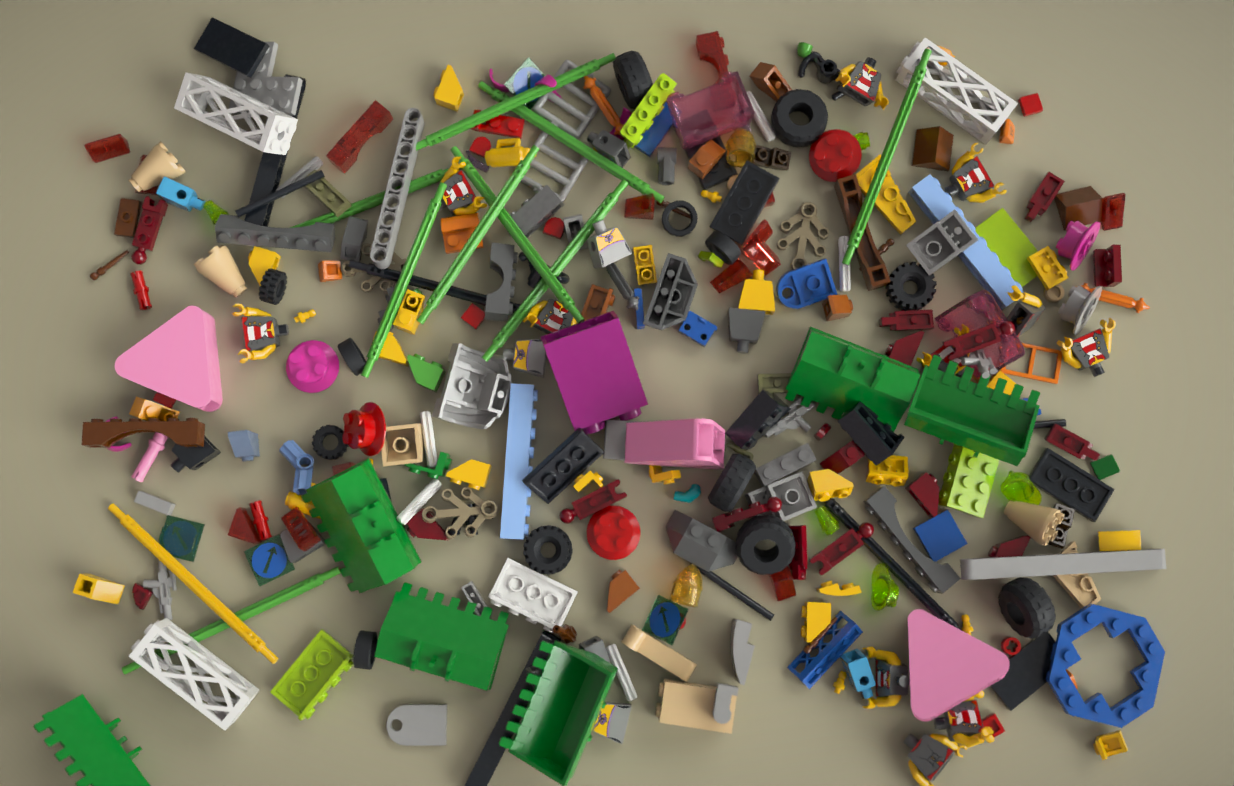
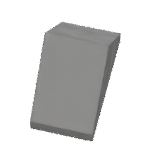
(572, 226)

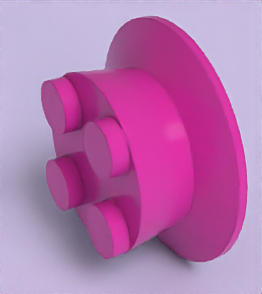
(1077, 242)
(312, 366)

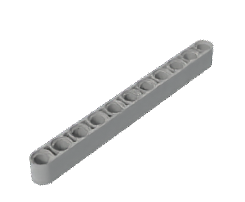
(1062, 564)

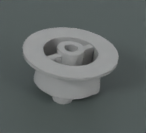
(1079, 306)

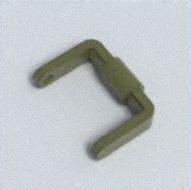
(741, 451)

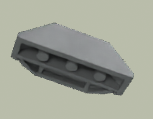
(672, 294)
(700, 543)

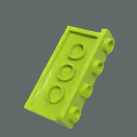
(647, 110)
(968, 481)
(313, 675)

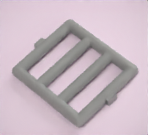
(586, 119)
(577, 167)

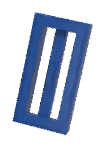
(640, 312)

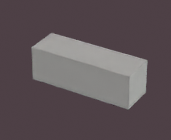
(154, 503)
(474, 596)

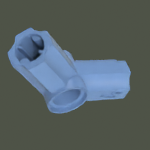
(296, 458)

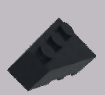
(757, 419)
(869, 433)

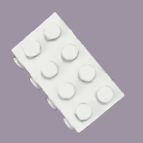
(532, 595)

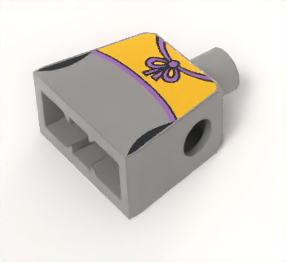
(607, 245)
(528, 357)
(613, 721)

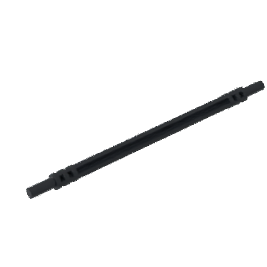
(423, 283)
(840, 513)

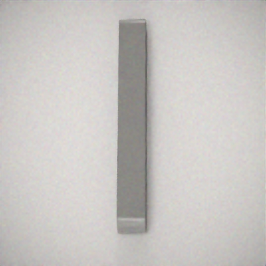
(397, 196)

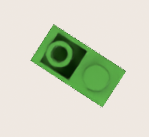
(426, 374)

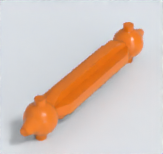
(603, 104)
(1120, 300)

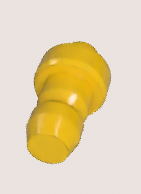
(713, 196)
(304, 316)
(967, 628)
(839, 684)

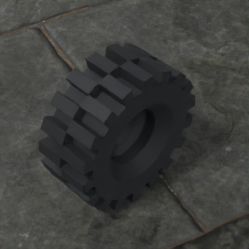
(920, 277)
(533, 554)

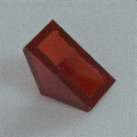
(640, 207)
(1113, 211)
(243, 527)
(783, 584)

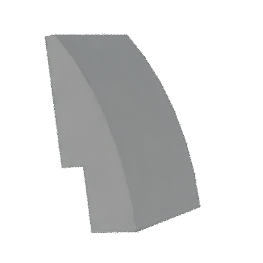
(942, 242)
(615, 439)
(792, 492)
(740, 650)

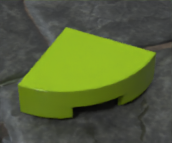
(703, 255)

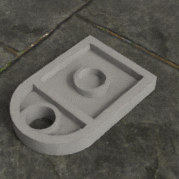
(420, 725)

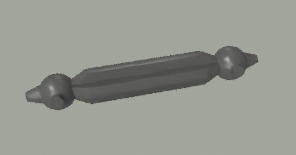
(622, 286)

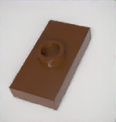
(127, 217)

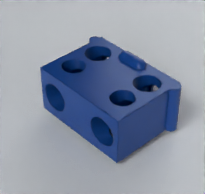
(698, 327)

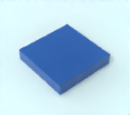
(940, 535)

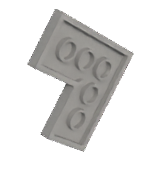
(276, 92)

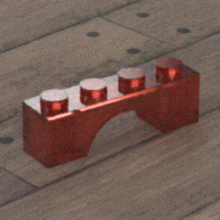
(710, 49)
(346, 151)

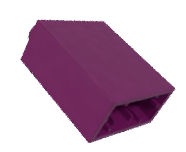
(595, 372)

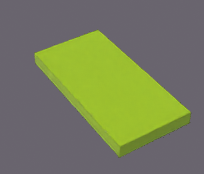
(1009, 244)

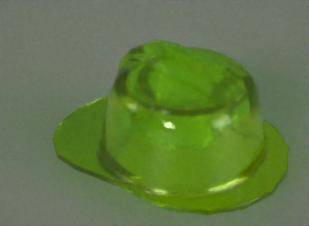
(1019, 487)
(884, 589)

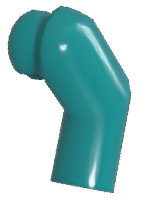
(688, 496)

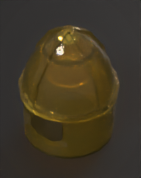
(742, 145)
(687, 587)

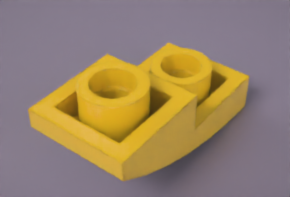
(644, 264)
(1119, 540)
(833, 589)

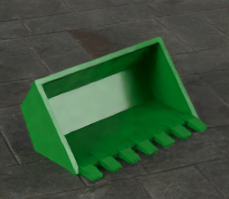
(845, 373)
(973, 413)
(362, 527)
(442, 638)
(559, 710)
(90, 746)

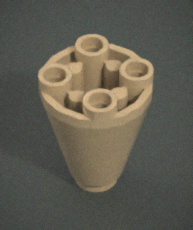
(155, 167)
(222, 270)
(1035, 520)

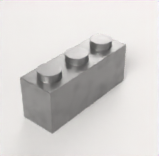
(537, 210)
(785, 465)

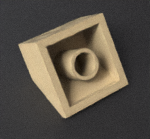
(403, 445)

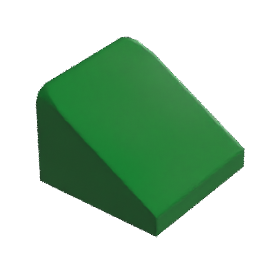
(1105, 467)

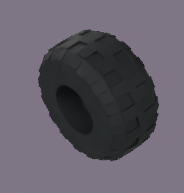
(632, 77)
(801, 101)
(732, 482)
(770, 560)
(1027, 607)

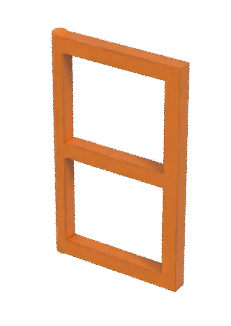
(1031, 362)

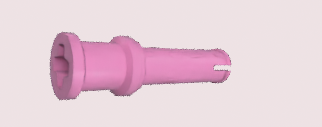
(155, 445)

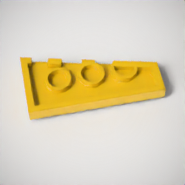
(889, 199)

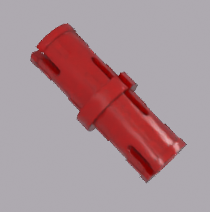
(141, 290)
(260, 520)

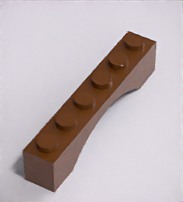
(869, 259)
(104, 434)

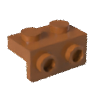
(597, 302)

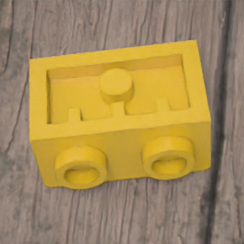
(1047, 267)
(890, 471)

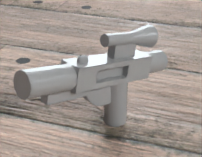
(978, 358)
(793, 420)
(161, 589)

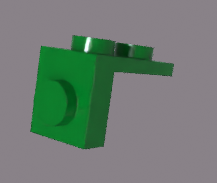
(443, 464)

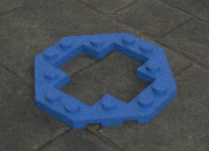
(1145, 675)

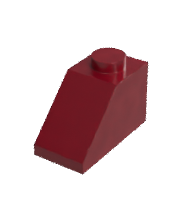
(905, 348)
(843, 458)
(925, 493)
(425, 530)
(1009, 548)

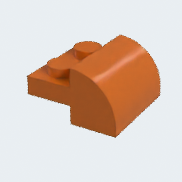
(457, 231)

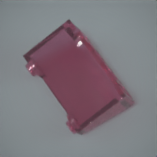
(710, 111)
(978, 312)

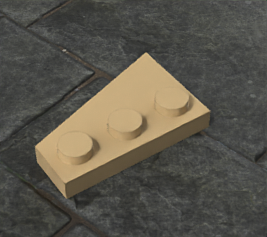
(1078, 586)

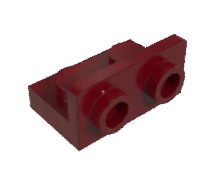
(1107, 266)

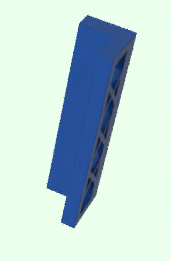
(828, 652)

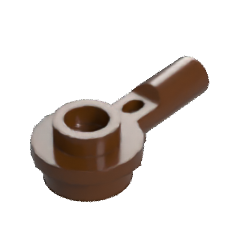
(566, 632)

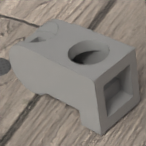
(722, 702)

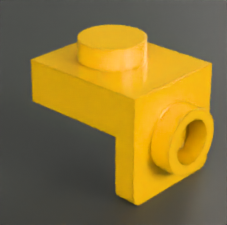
(658, 476)
(582, 481)
(1110, 744)

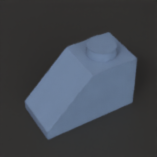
(244, 444)

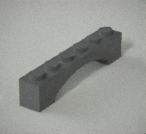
(315, 237)
(939, 576)

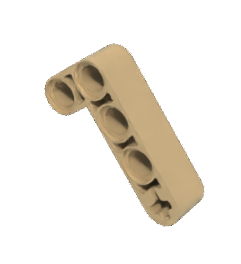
(658, 653)

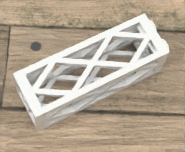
(201, 90)
(979, 127)
(185, 684)

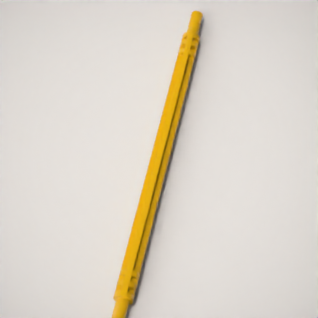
(193, 583)

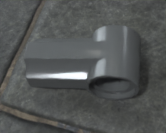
(667, 160)

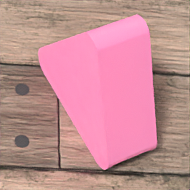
(178, 360)
(676, 443)
(947, 665)

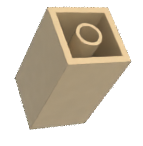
(690, 706)

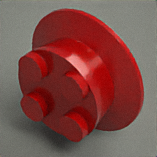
(835, 155)
(365, 429)
(613, 532)

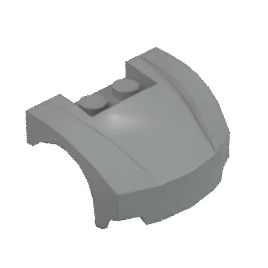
(473, 388)

